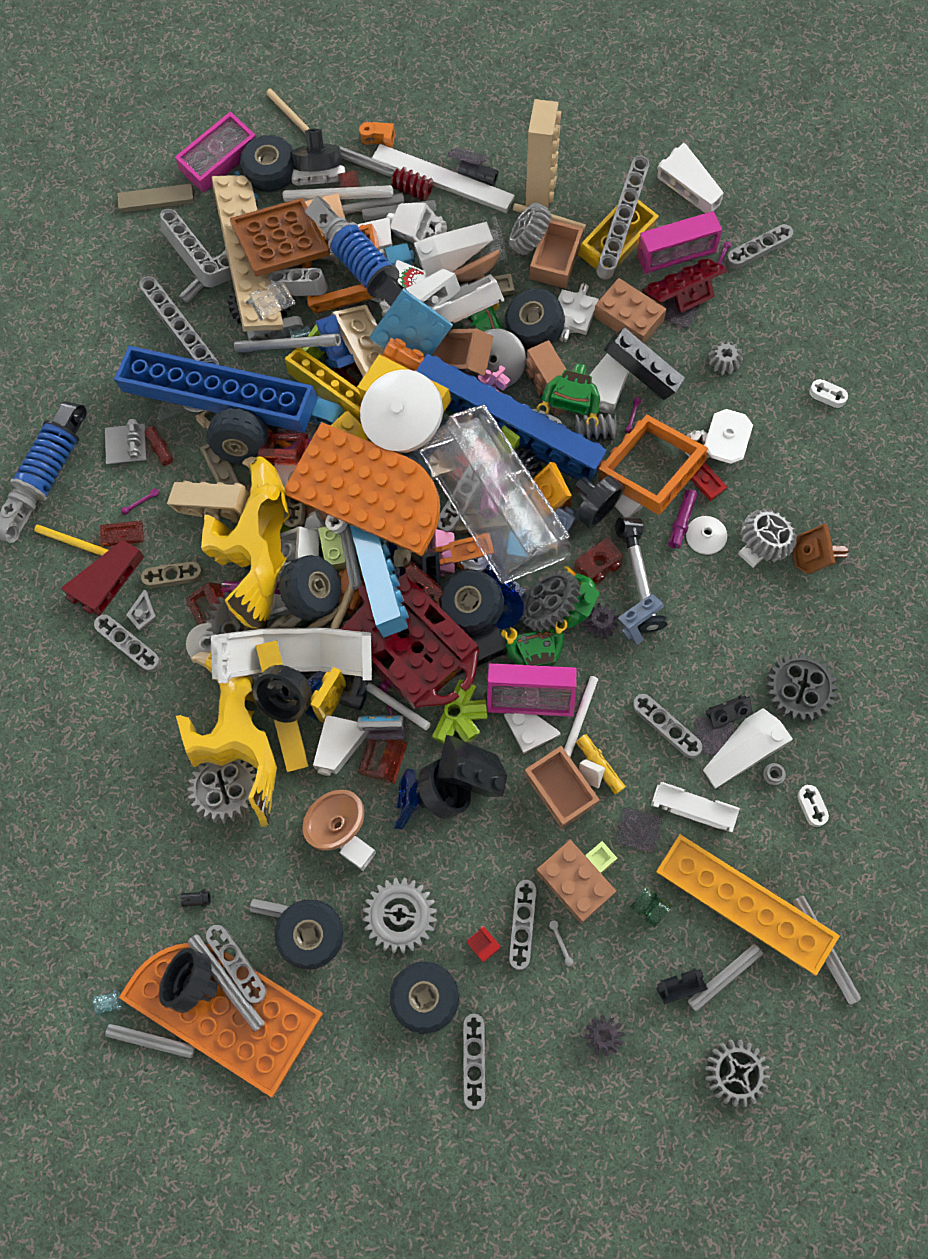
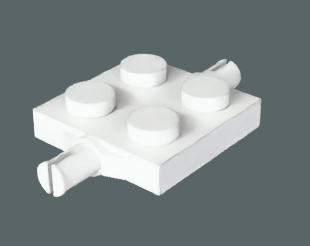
(578, 311)

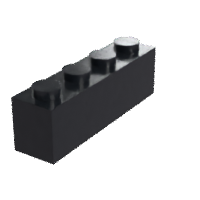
(644, 363)
(490, 646)

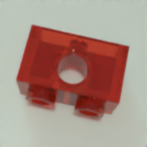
(605, 552)

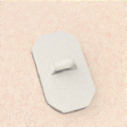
(728, 436)

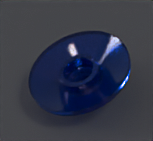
(515, 609)

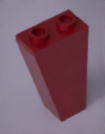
(103, 578)

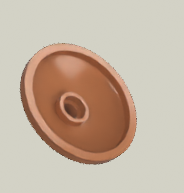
(477, 268)
(333, 820)

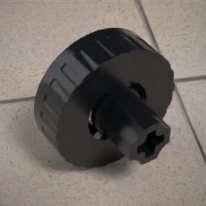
(315, 154)
(597, 499)
(282, 683)
(440, 796)
(187, 981)

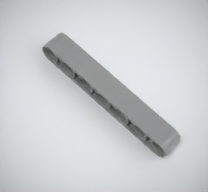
(619, 224)
(176, 321)

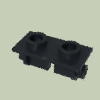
(734, 710)
(674, 989)

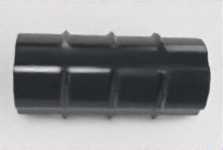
(479, 172)

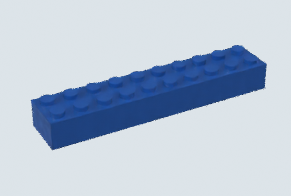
(216, 388)
(536, 431)

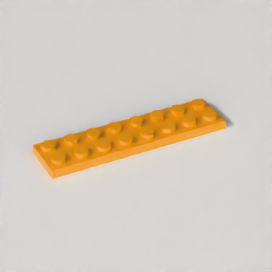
(748, 904)

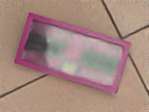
(214, 151)
(679, 242)
(531, 689)

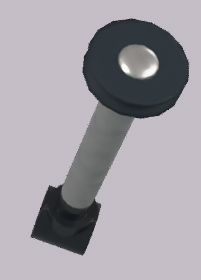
(630, 531)

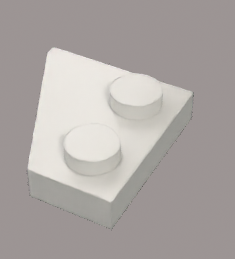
(530, 730)

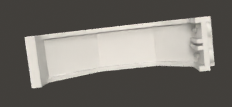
(300, 649)

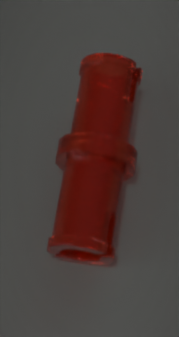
(158, 446)

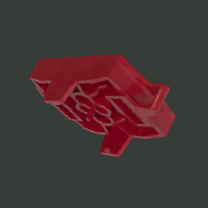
(410, 671)

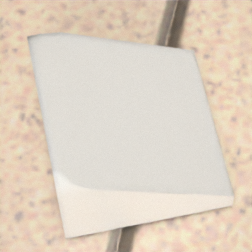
(627, 506)
(591, 772)

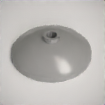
(509, 354)

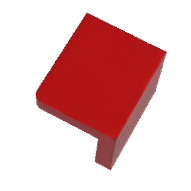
(483, 944)

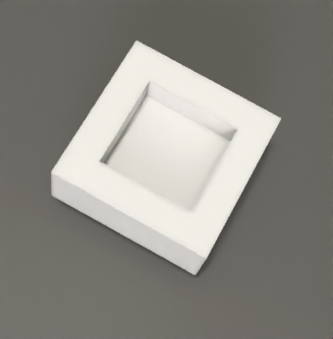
(751, 559)

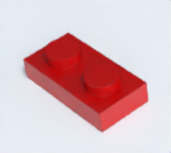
(708, 482)

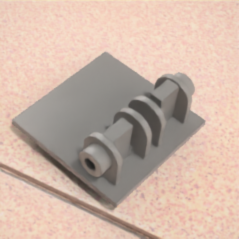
(125, 443)

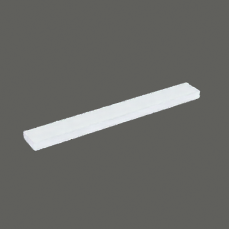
(447, 179)

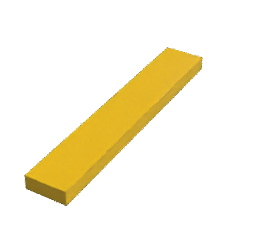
(288, 733)

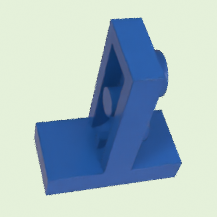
(337, 355)

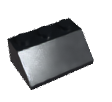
(471, 768)

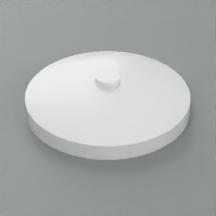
(401, 411)

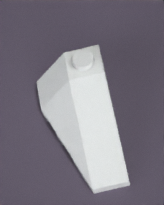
(452, 248)
(751, 743)

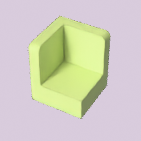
(601, 857)

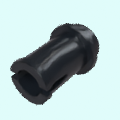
(196, 898)

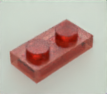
(128, 531)
(415, 574)

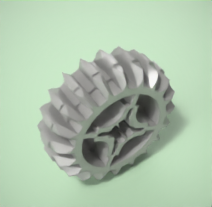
(529, 228)
(766, 538)
(743, 1083)

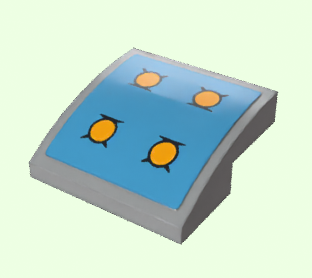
(380, 722)

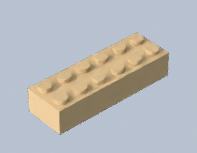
(542, 152)

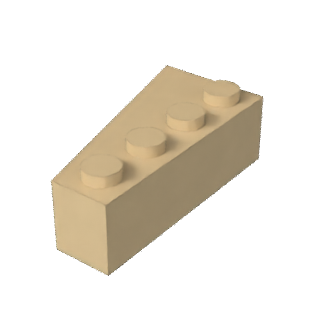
(209, 499)

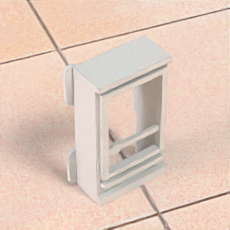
(471, 299)
(695, 807)

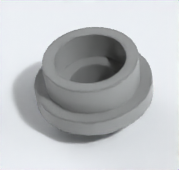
(778, 769)

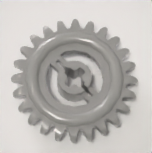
(421, 917)

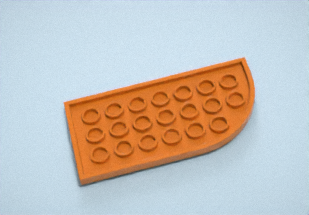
(367, 488)
(222, 1031)

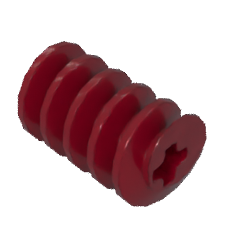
(412, 185)

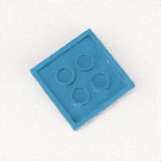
(412, 323)

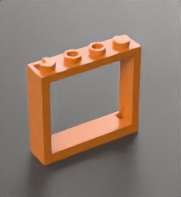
(344, 296)
(635, 492)

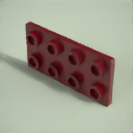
(688, 286)

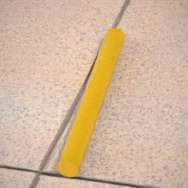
(70, 540)

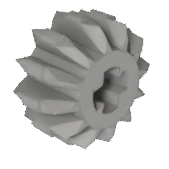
(725, 357)

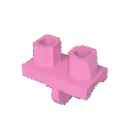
(495, 379)

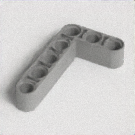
(207, 269)
(301, 281)

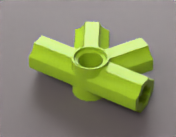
(463, 722)

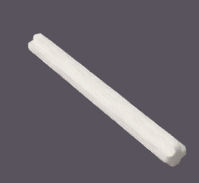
(344, 193)

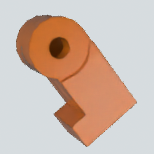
(378, 133)

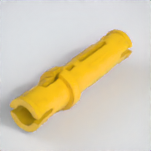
(595, 756)

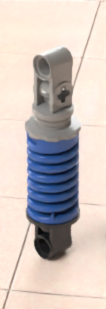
(356, 252)
(40, 468)

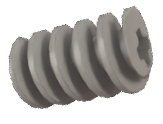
(604, 427)

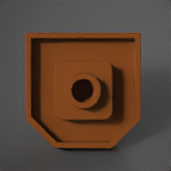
(815, 550)

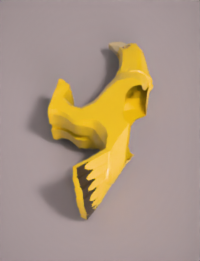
(253, 543)
(234, 739)

